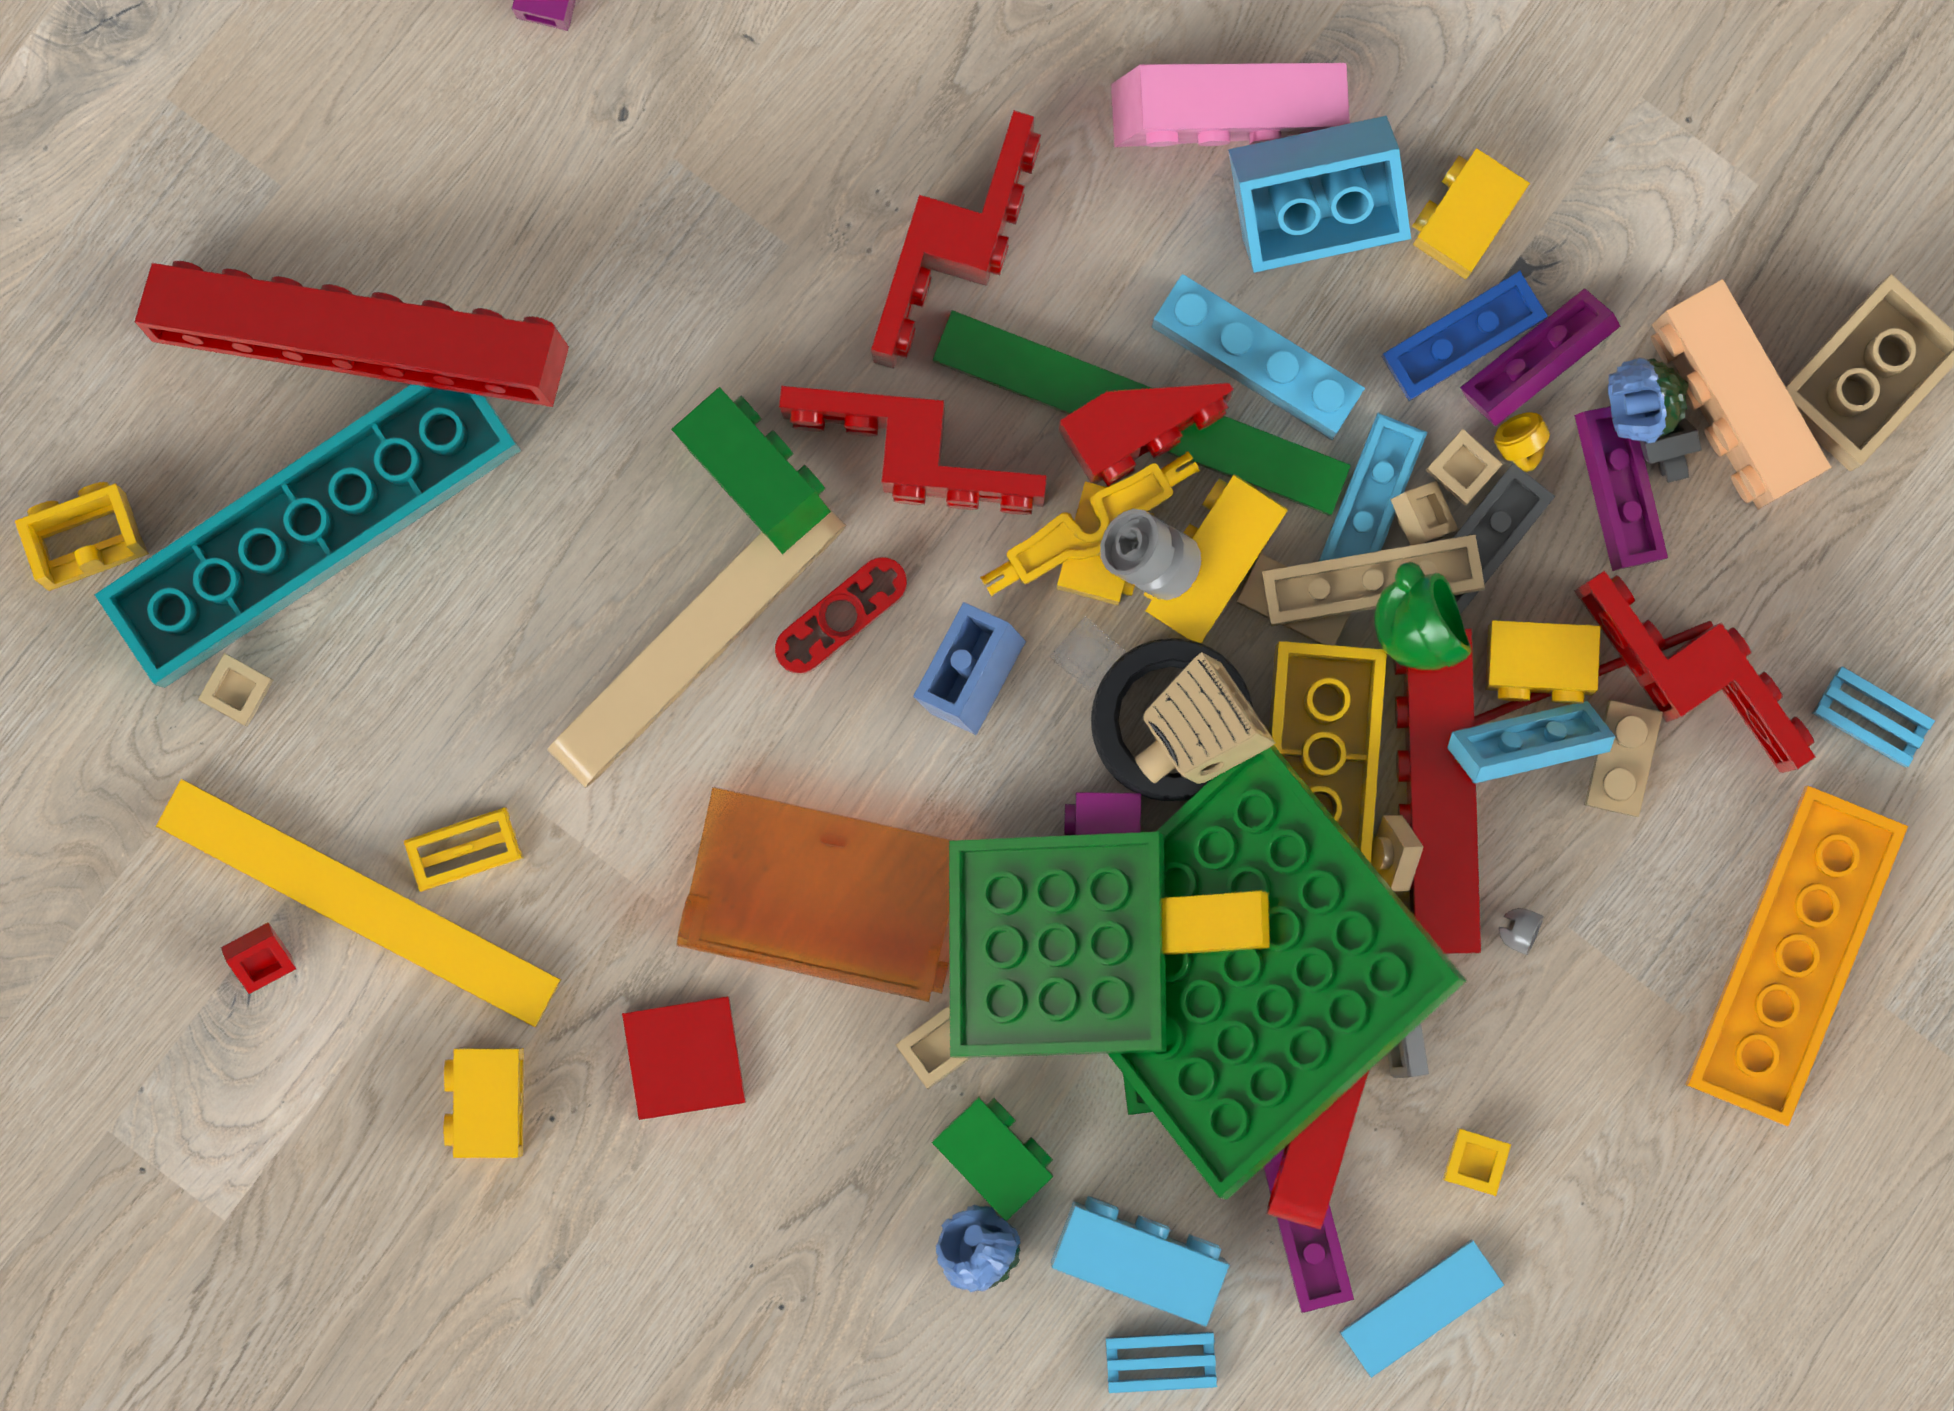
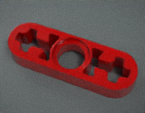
(802, 631)

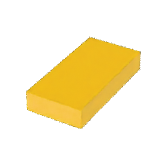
(1215, 922)

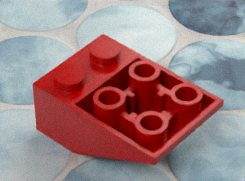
(1129, 423)

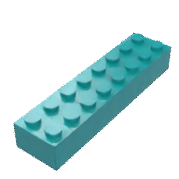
(303, 526)

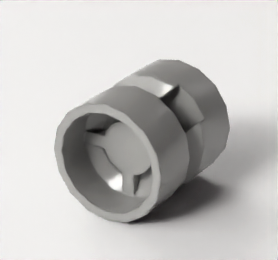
(1150, 554)

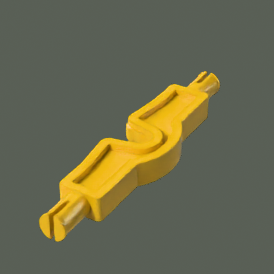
(1064, 538)

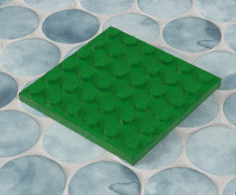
(1286, 1028)

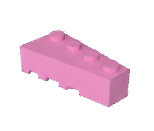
(1226, 102)

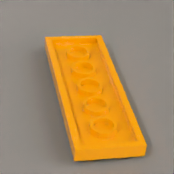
(1796, 955)

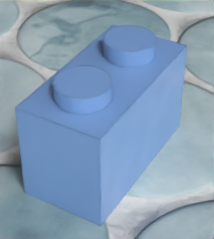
(969, 668)

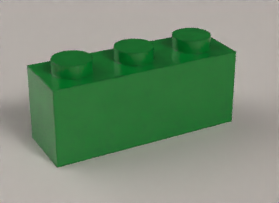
(753, 468)

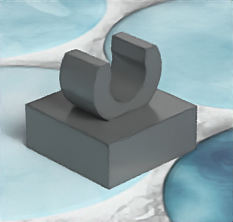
(1670, 450)

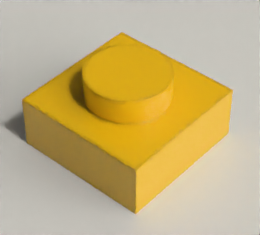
(1476, 1162)

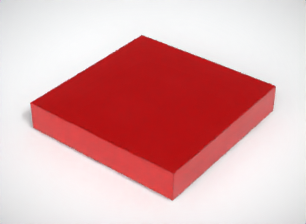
(684, 1058)

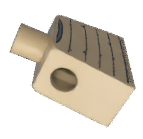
(1201, 725)

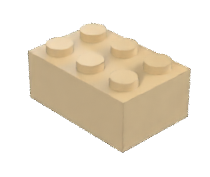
(1872, 372)

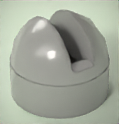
(1524, 931)

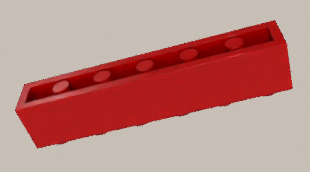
(1440, 802)

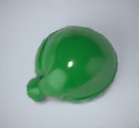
(1420, 620)

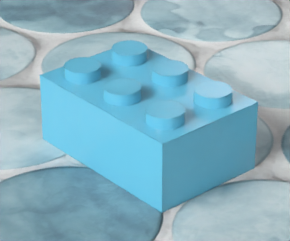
(1320, 193)
(1141, 1260)

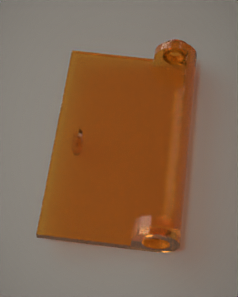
(816, 909)

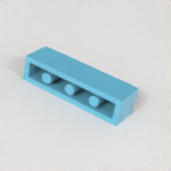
(1257, 356)

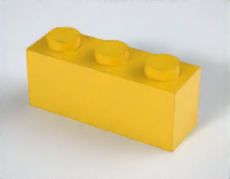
(1229, 544)

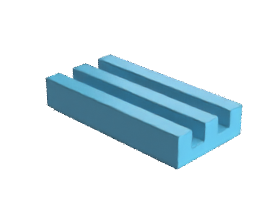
(1912, 739)
(1207, 1360)

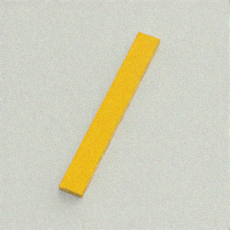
(358, 903)

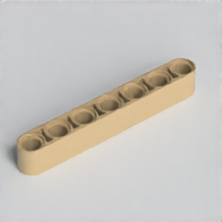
(685, 650)

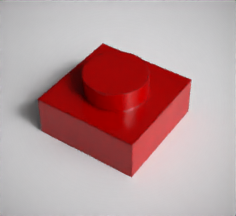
(258, 958)

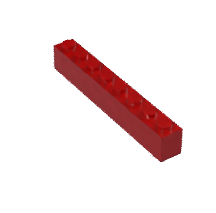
(353, 332)

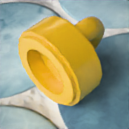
(1522, 438)

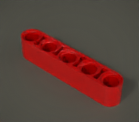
(1313, 1162)

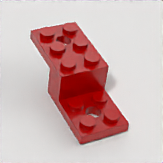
(956, 241)
(912, 449)
(1697, 671)

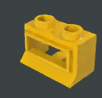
(53, 518)

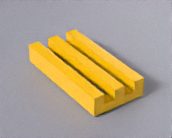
(506, 835)

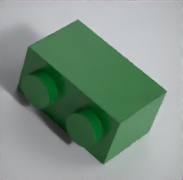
(993, 1157)

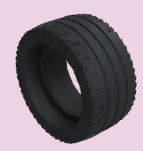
(1107, 706)

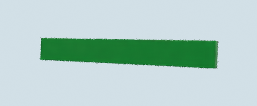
(1071, 383)

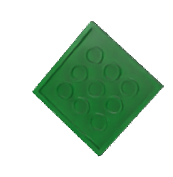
(1057, 945)

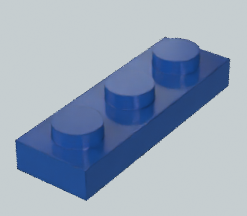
(1464, 336)

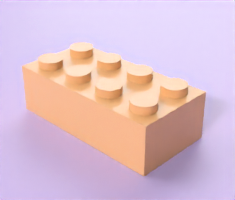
(1739, 395)

